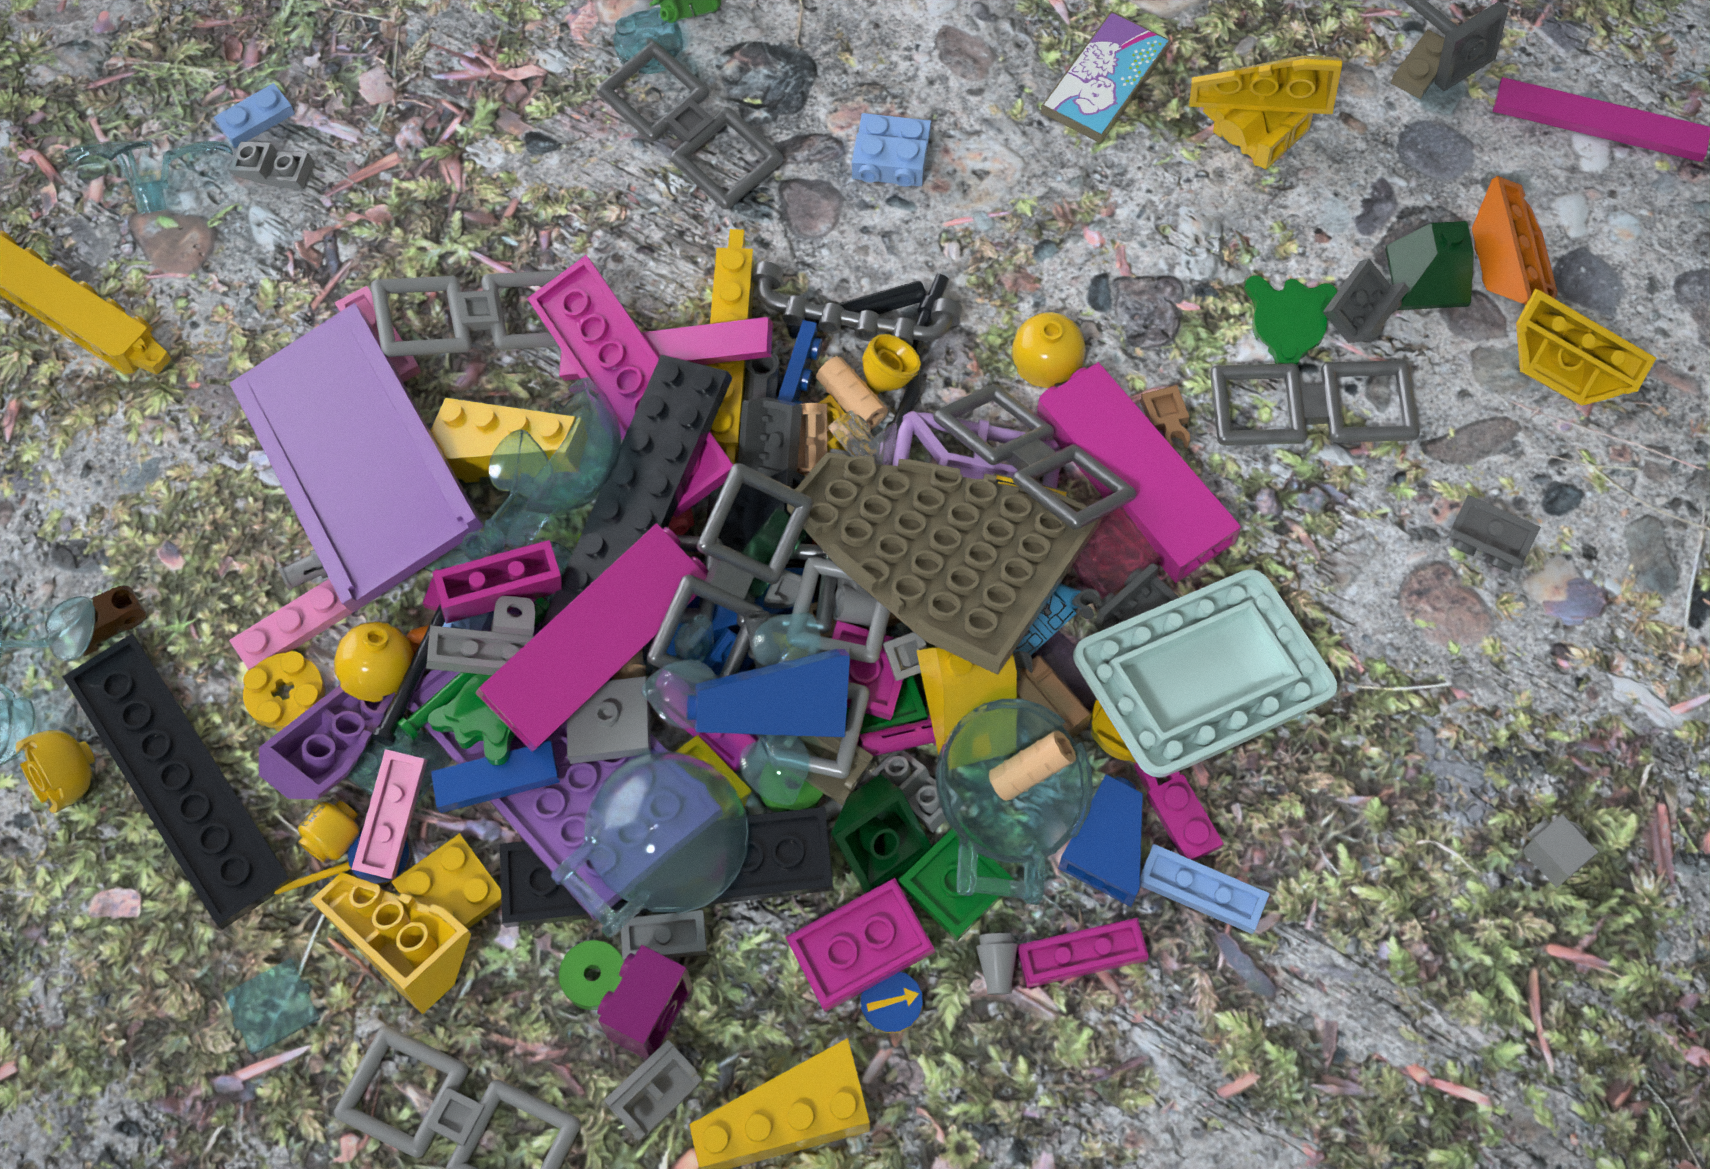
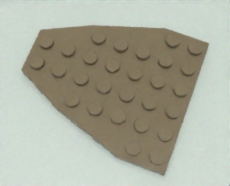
(943, 550)

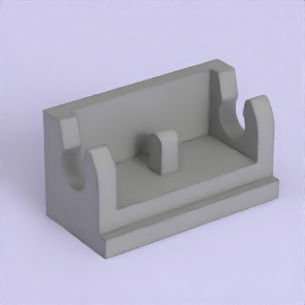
(653, 1090)

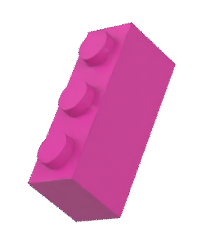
(477, 584)

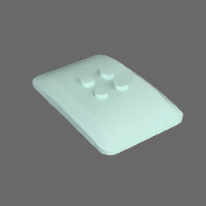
(1204, 672)

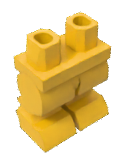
(1260, 133)

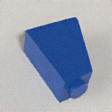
(1109, 842)

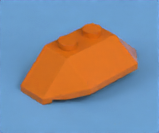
(1511, 244)

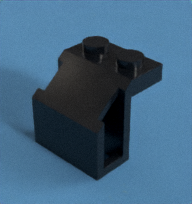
(751, 511)

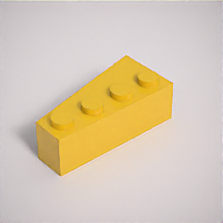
(473, 430)
(787, 1114)

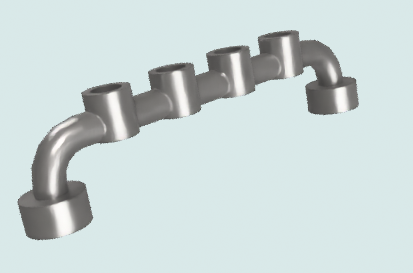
(866, 323)

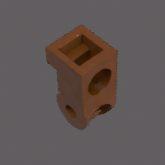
(114, 612)

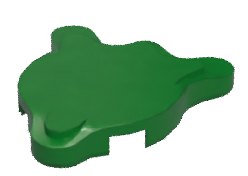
(1290, 318)
(474, 722)

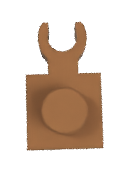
(1167, 413)

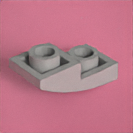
(266, 165)
(916, 786)

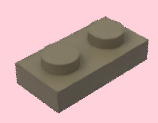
(1420, 66)

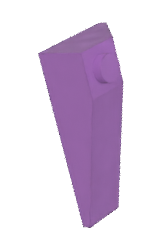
(320, 745)

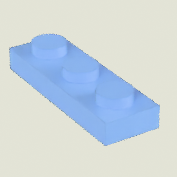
(1203, 889)

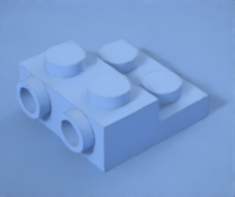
(891, 150)

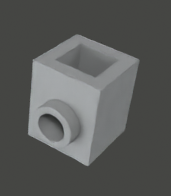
(1558, 849)

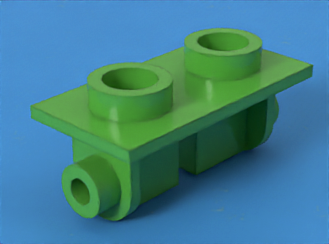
(680, 10)

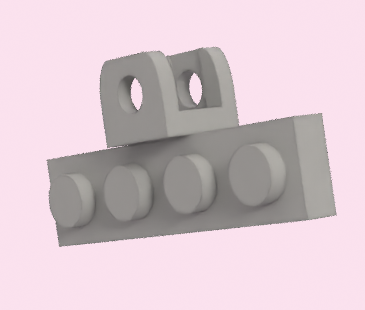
(483, 650)

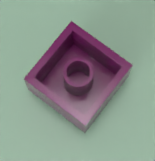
(644, 1001)

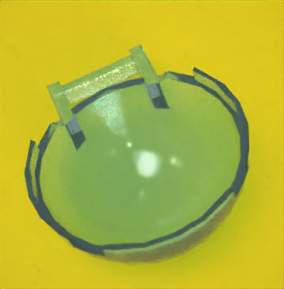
(574, 471)
(1014, 829)
(659, 836)

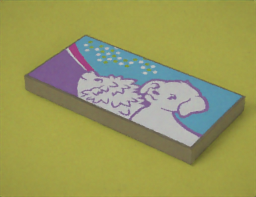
(1105, 77)

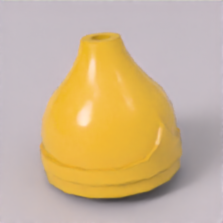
(889, 363)

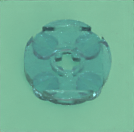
(644, 25)

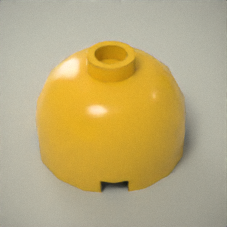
(1048, 349)
(372, 660)
(56, 767)

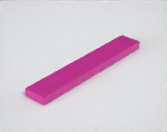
(1602, 119)
(704, 343)

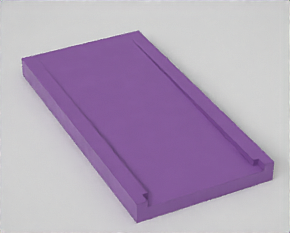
(355, 458)

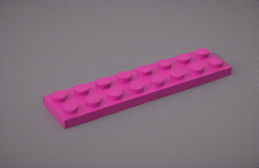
(616, 356)

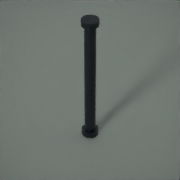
(400, 702)

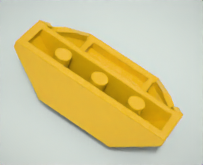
(1576, 353)

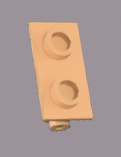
(812, 436)

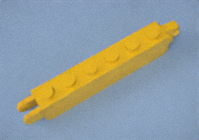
(732, 302)
(77, 311)

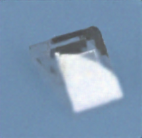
(856, 438)

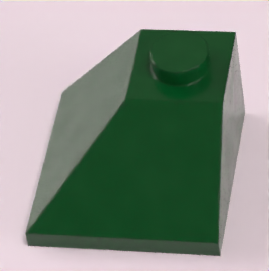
(1434, 266)
(879, 834)

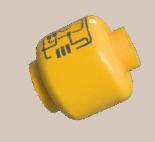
(328, 830)

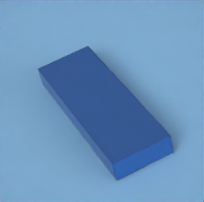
(481, 781)

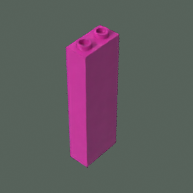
(1171, 503)
(590, 638)

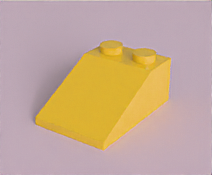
(958, 687)

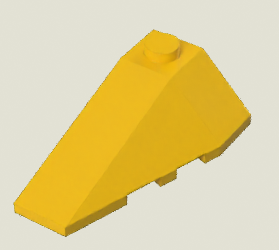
(1282, 85)
(405, 940)

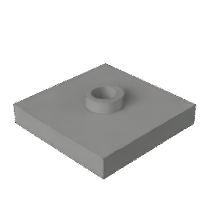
(611, 723)

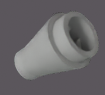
(997, 961)

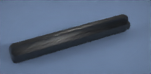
(877, 302)

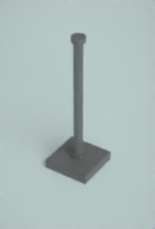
(1466, 45)

